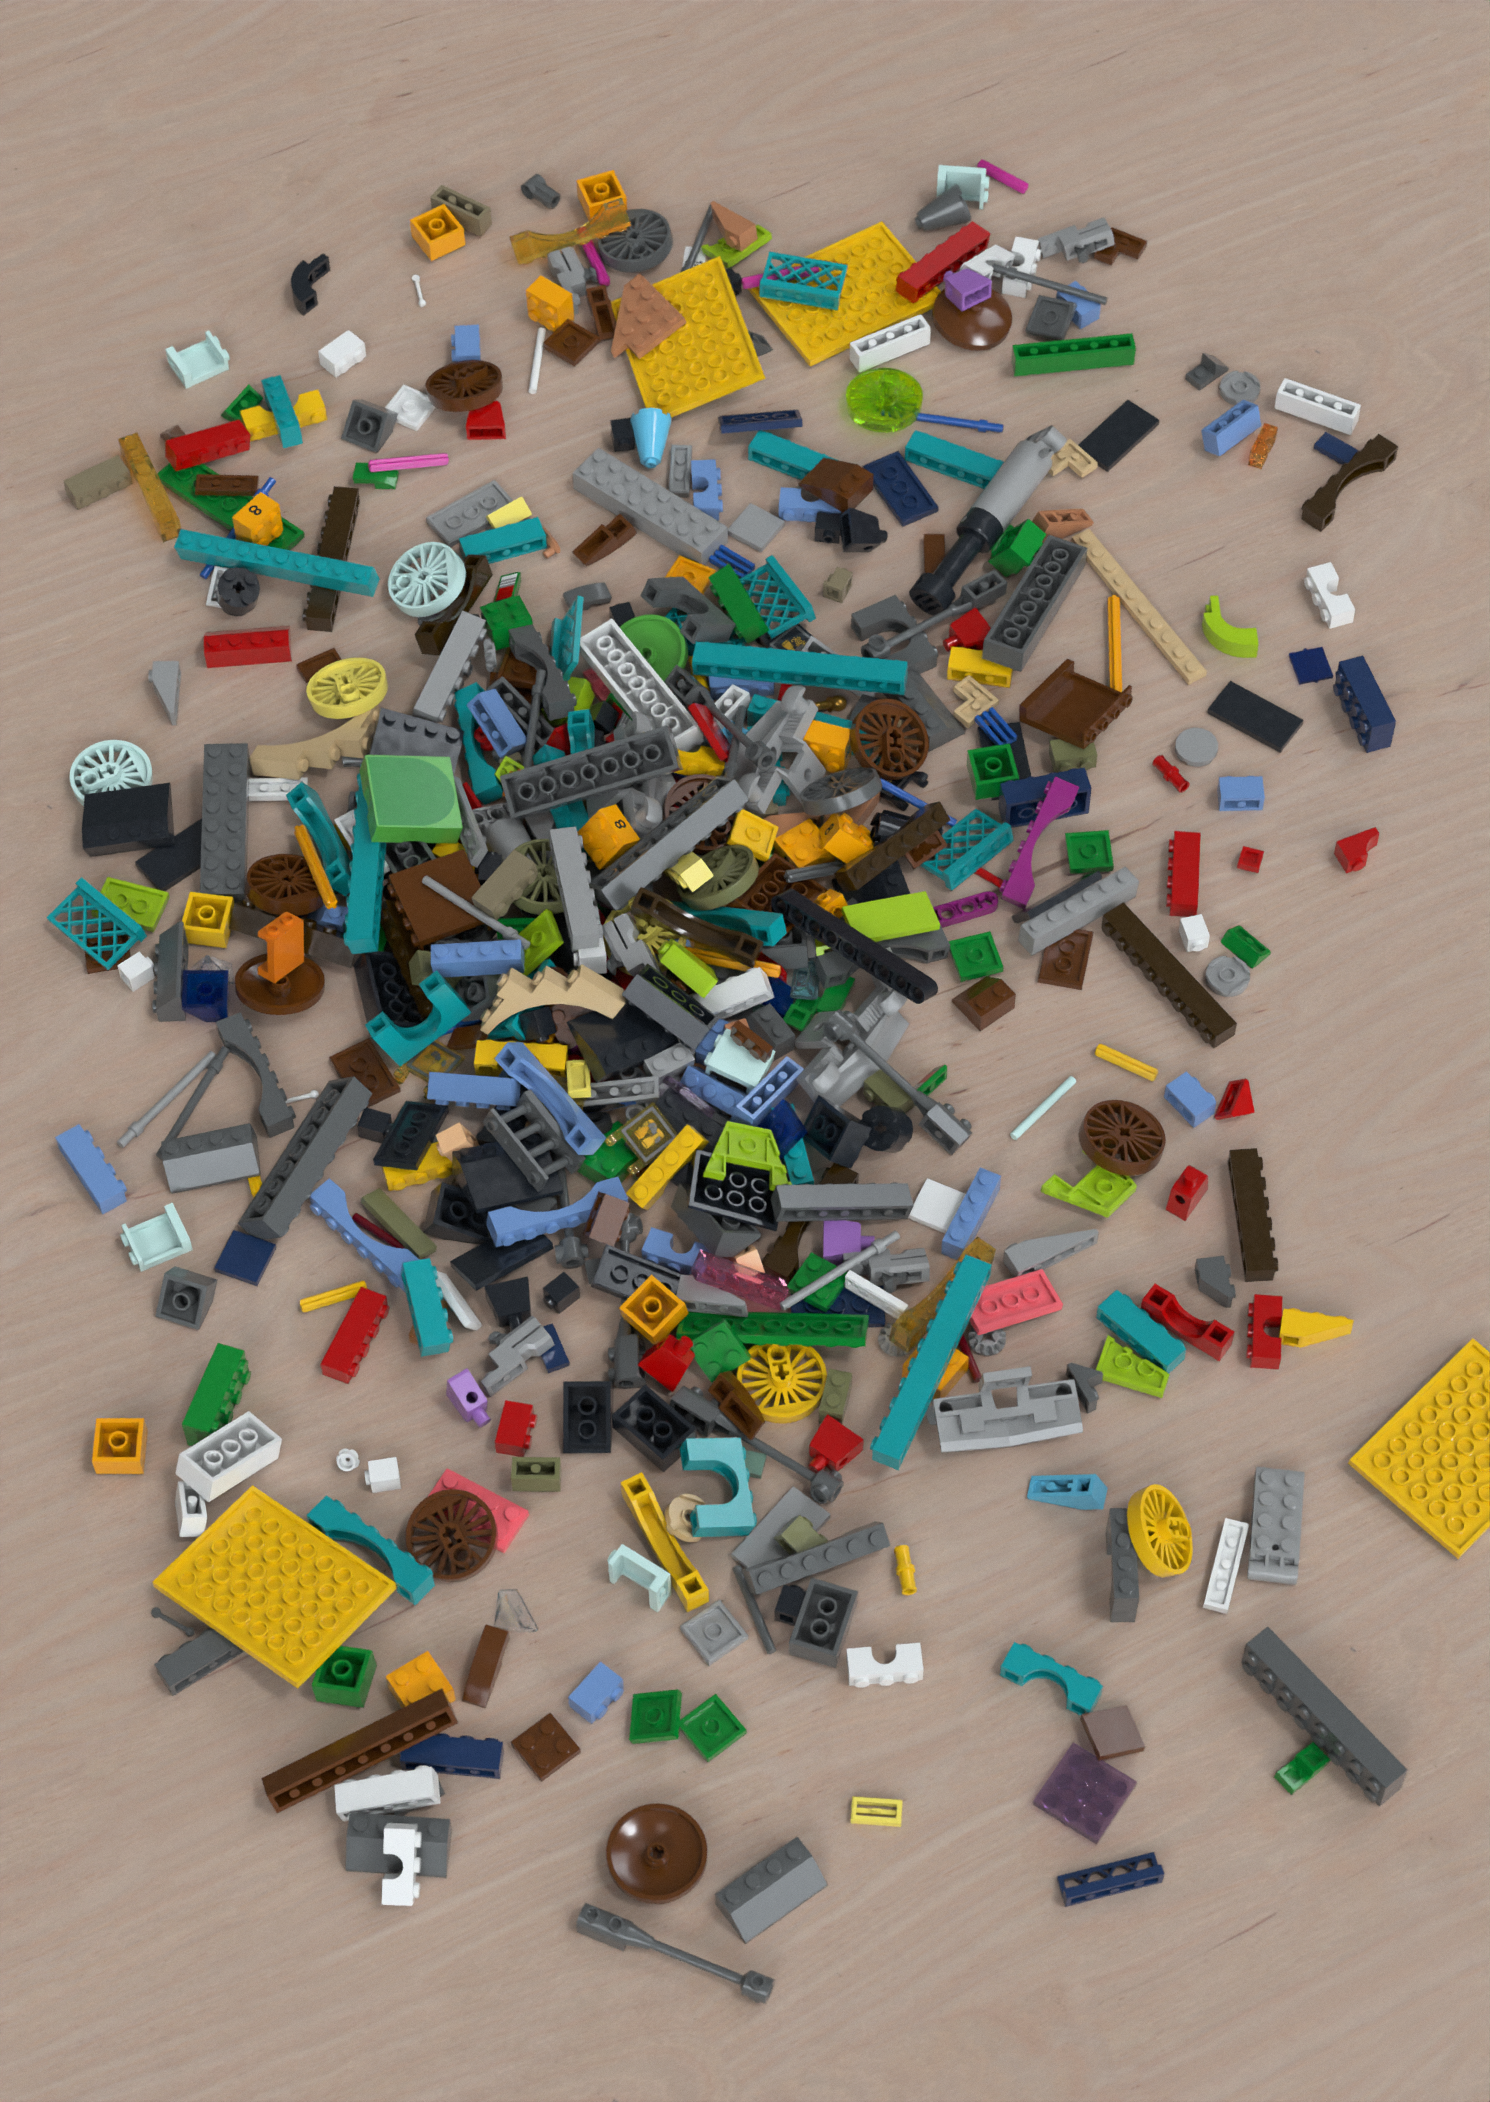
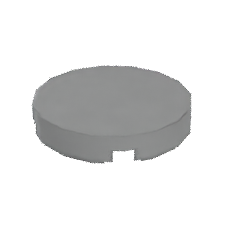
(1239, 387)
(1196, 747)
(1227, 976)

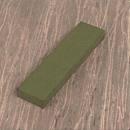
(398, 1224)

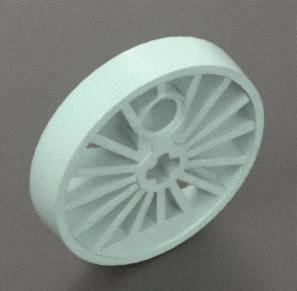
(440, 567)
(110, 774)

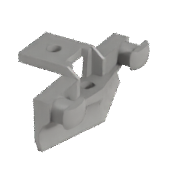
(782, 731)
(643, 803)
(842, 1073)
(975, 1423)

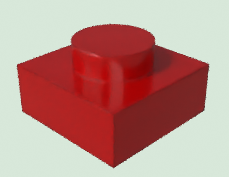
(1250, 859)

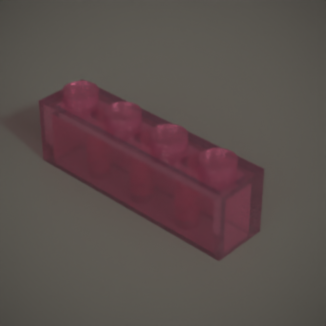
(739, 1280)

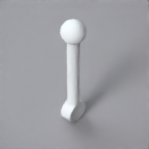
(416, 279)
(313, 1094)

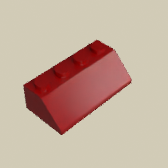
(247, 646)

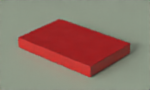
(711, 730)

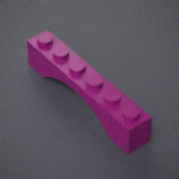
(1057, 802)

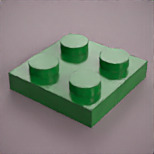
(1089, 852)
(975, 956)
(811, 1270)
(719, 1350)
(655, 1716)
(712, 1728)

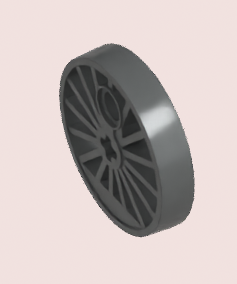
(638, 242)
(840, 791)

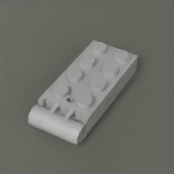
(1276, 1525)

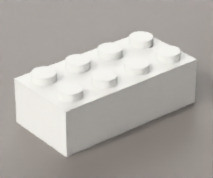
(228, 1456)

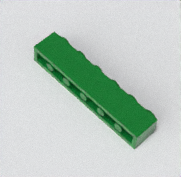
(1073, 354)

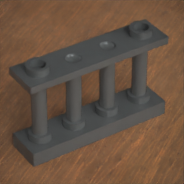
(549, 1130)

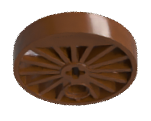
(464, 385)
(889, 738)
(682, 790)
(293, 888)
(1108, 1138)
(437, 1504)

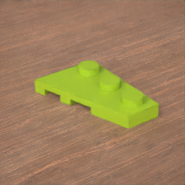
(731, 256)
(1130, 1371)

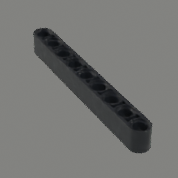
(854, 946)

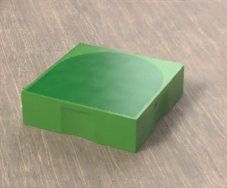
(410, 799)

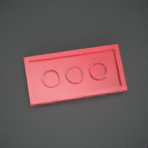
(1015, 1302)
(507, 1515)

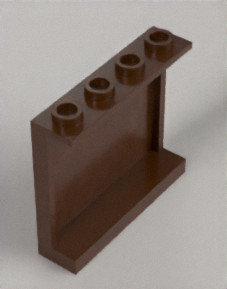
(1073, 706)
(426, 911)

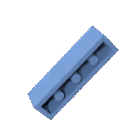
(477, 958)
(473, 1089)
(767, 1093)
(91, 1168)
(971, 1213)

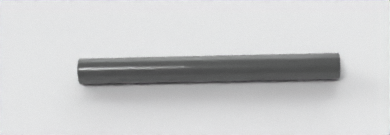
(755, 1611)

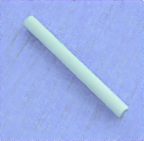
(1043, 1107)

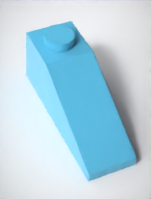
(1071, 1491)

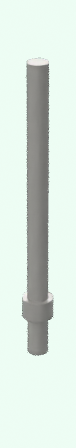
(507, 932)
(136, 1128)
(877, 1247)

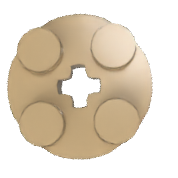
(676, 1520)

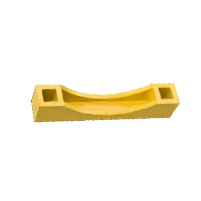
(652, 1522)

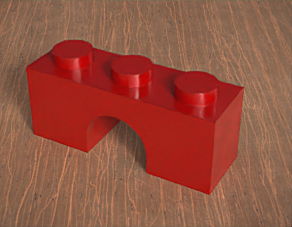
(1265, 1313)

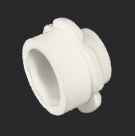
(346, 1465)

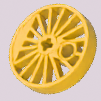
(793, 1381)
(1159, 1531)

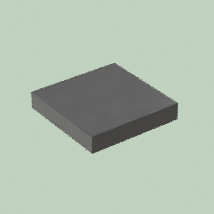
(1051, 318)

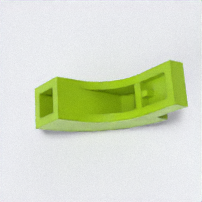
(1226, 638)

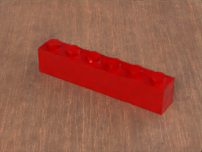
(946, 257)

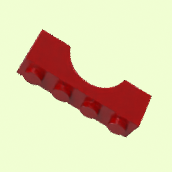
(1207, 1336)

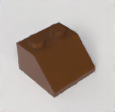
(985, 1001)

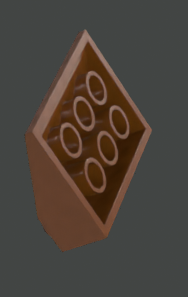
(771, 883)

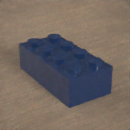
(1364, 704)
(1020, 797)

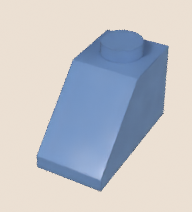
(332, 917)

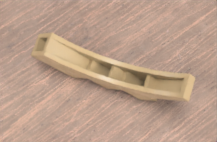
(293, 760)
(549, 987)

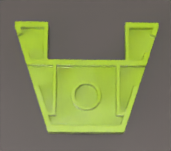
(747, 1147)
(1097, 1191)

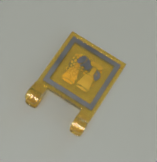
(433, 1058)
(646, 1135)

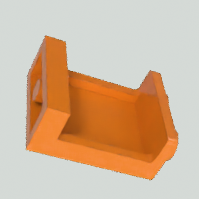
(284, 946)

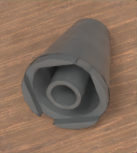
(944, 211)

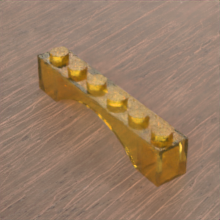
(532, 245)
(158, 502)
(913, 1322)

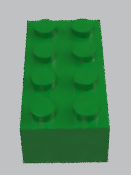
(216, 1393)

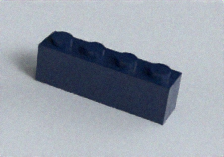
(456, 1756)

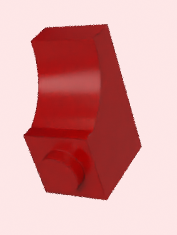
(1353, 850)

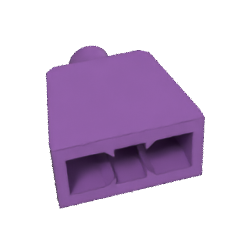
(966, 288)
(842, 1238)
(468, 1398)

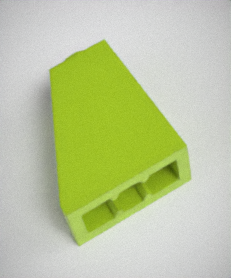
(584, 698)
(687, 967)

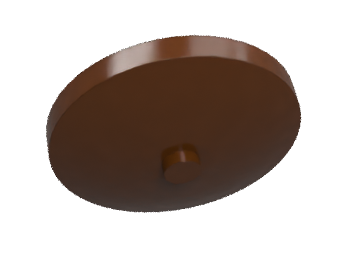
(976, 327)
(288, 996)
(656, 1853)

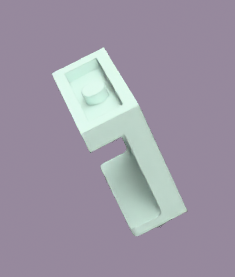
(970, 180)
(198, 361)
(736, 1062)
(156, 1239)
(642, 1571)

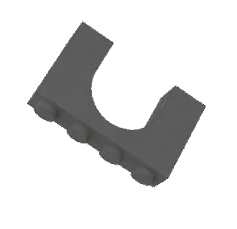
(893, 616)
(704, 619)
(1124, 1586)

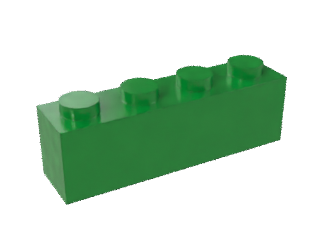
(738, 604)

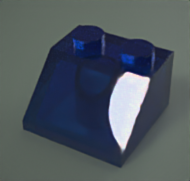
(206, 994)

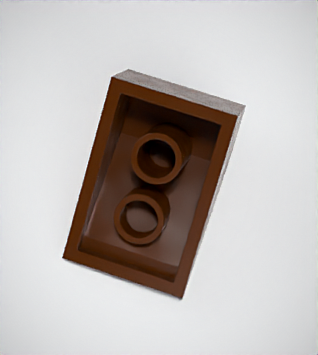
(838, 483)

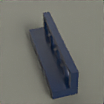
(1111, 1884)

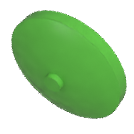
(658, 642)

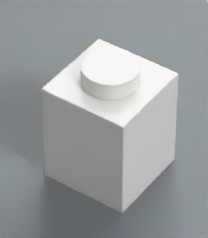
(1194, 933)
(136, 971)
(383, 1475)

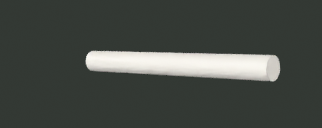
(537, 360)

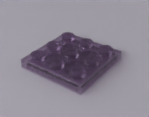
(1085, 1793)

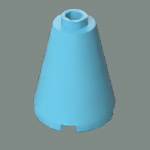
(650, 434)

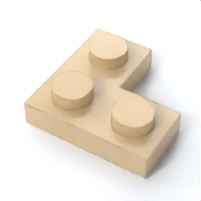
(1075, 458)
(976, 700)

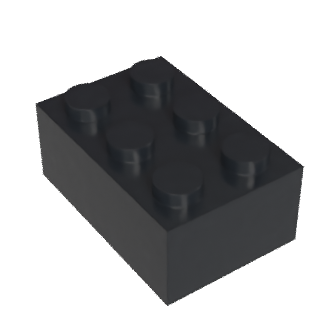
(653, 1427)

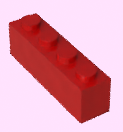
(207, 445)
(1184, 873)
(354, 1335)

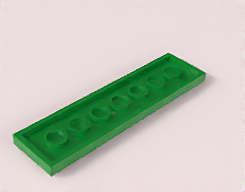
(220, 507)
(785, 1328)

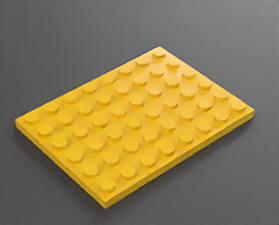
(866, 299)
(706, 354)
(1437, 1453)
(275, 1586)

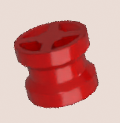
(480, 737)

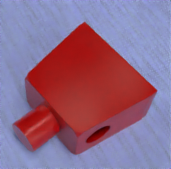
(486, 423)
(967, 631)
(1192, 1187)
(668, 1360)
(833, 1446)

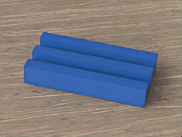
(733, 559)
(997, 728)

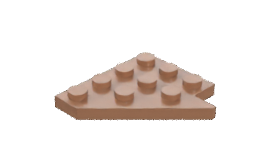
(643, 319)

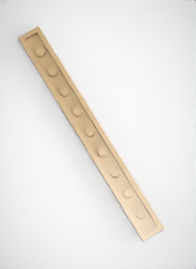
(1140, 608)

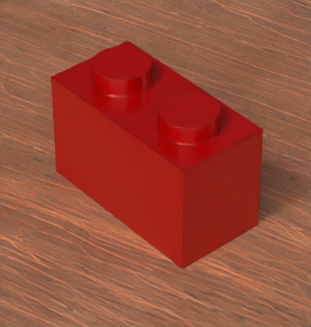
(514, 1429)

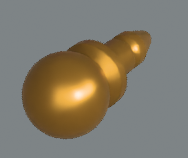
(834, 703)

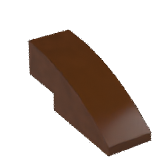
(601, 312)
(605, 540)
(737, 1404)
(486, 1666)

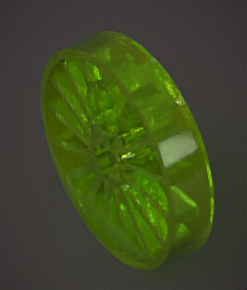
(888, 396)

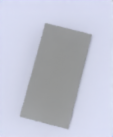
(468, 513)
(760, 1543)

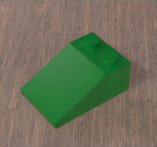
(608, 1160)

